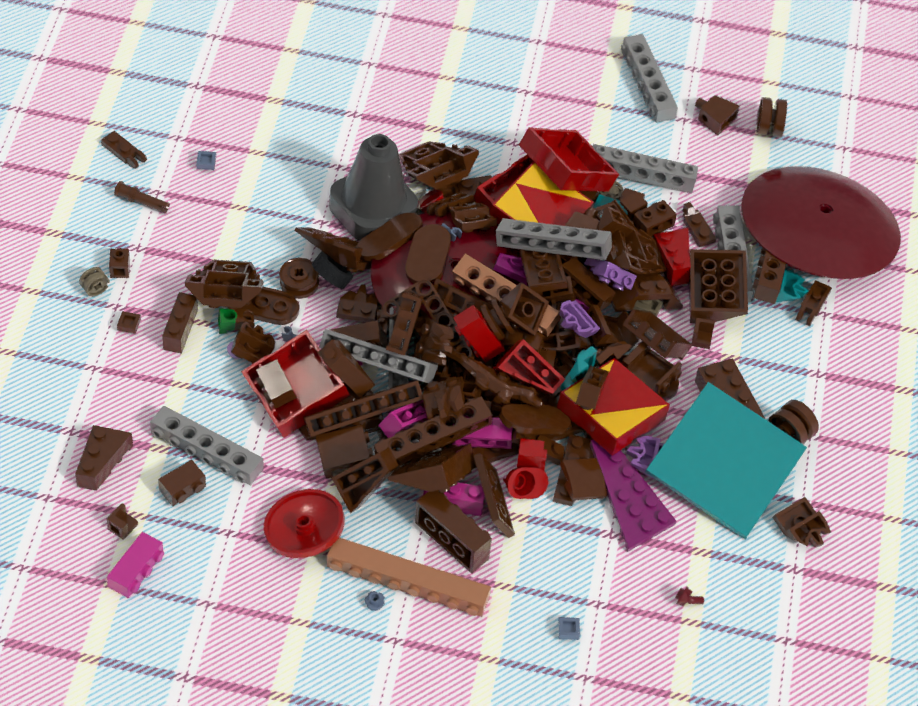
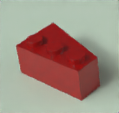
(676, 255)
(478, 333)
(529, 368)

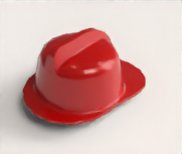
(429, 198)
(526, 482)

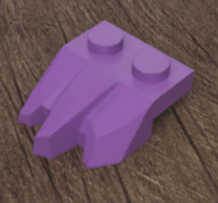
(577, 319)
(645, 453)

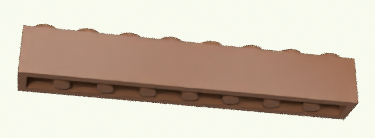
(409, 577)

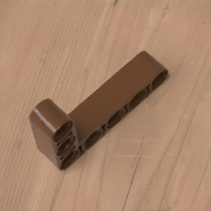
(437, 315)

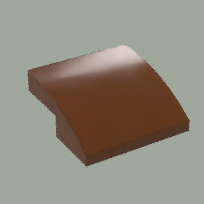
(584, 479)

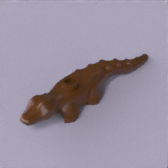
(496, 381)

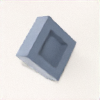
(206, 160)
(568, 628)

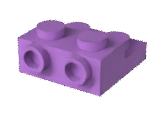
(611, 273)

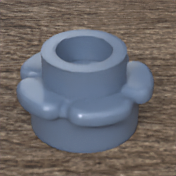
(374, 605)

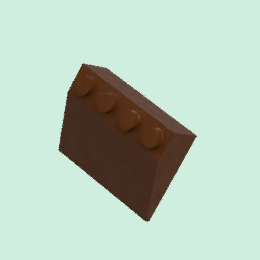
(717, 284)
(437, 469)

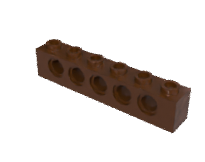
(769, 277)
(363, 408)
(445, 434)

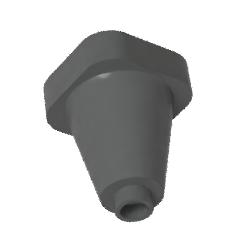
(372, 189)

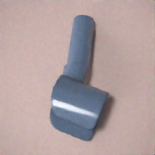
(453, 232)
(288, 335)

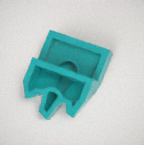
(791, 287)
(584, 360)

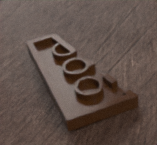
(576, 448)

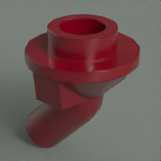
(684, 596)

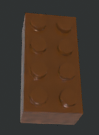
(729, 379)
(453, 530)

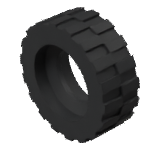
(332, 271)

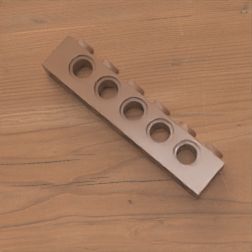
(468, 266)

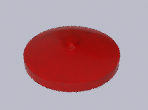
(304, 523)

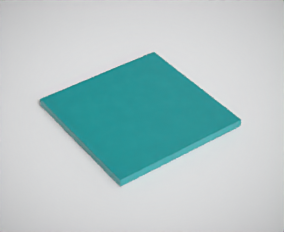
(726, 460)

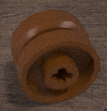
(771, 116)
(796, 420)

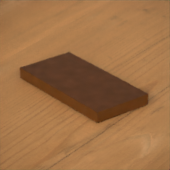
(543, 270)
(494, 495)

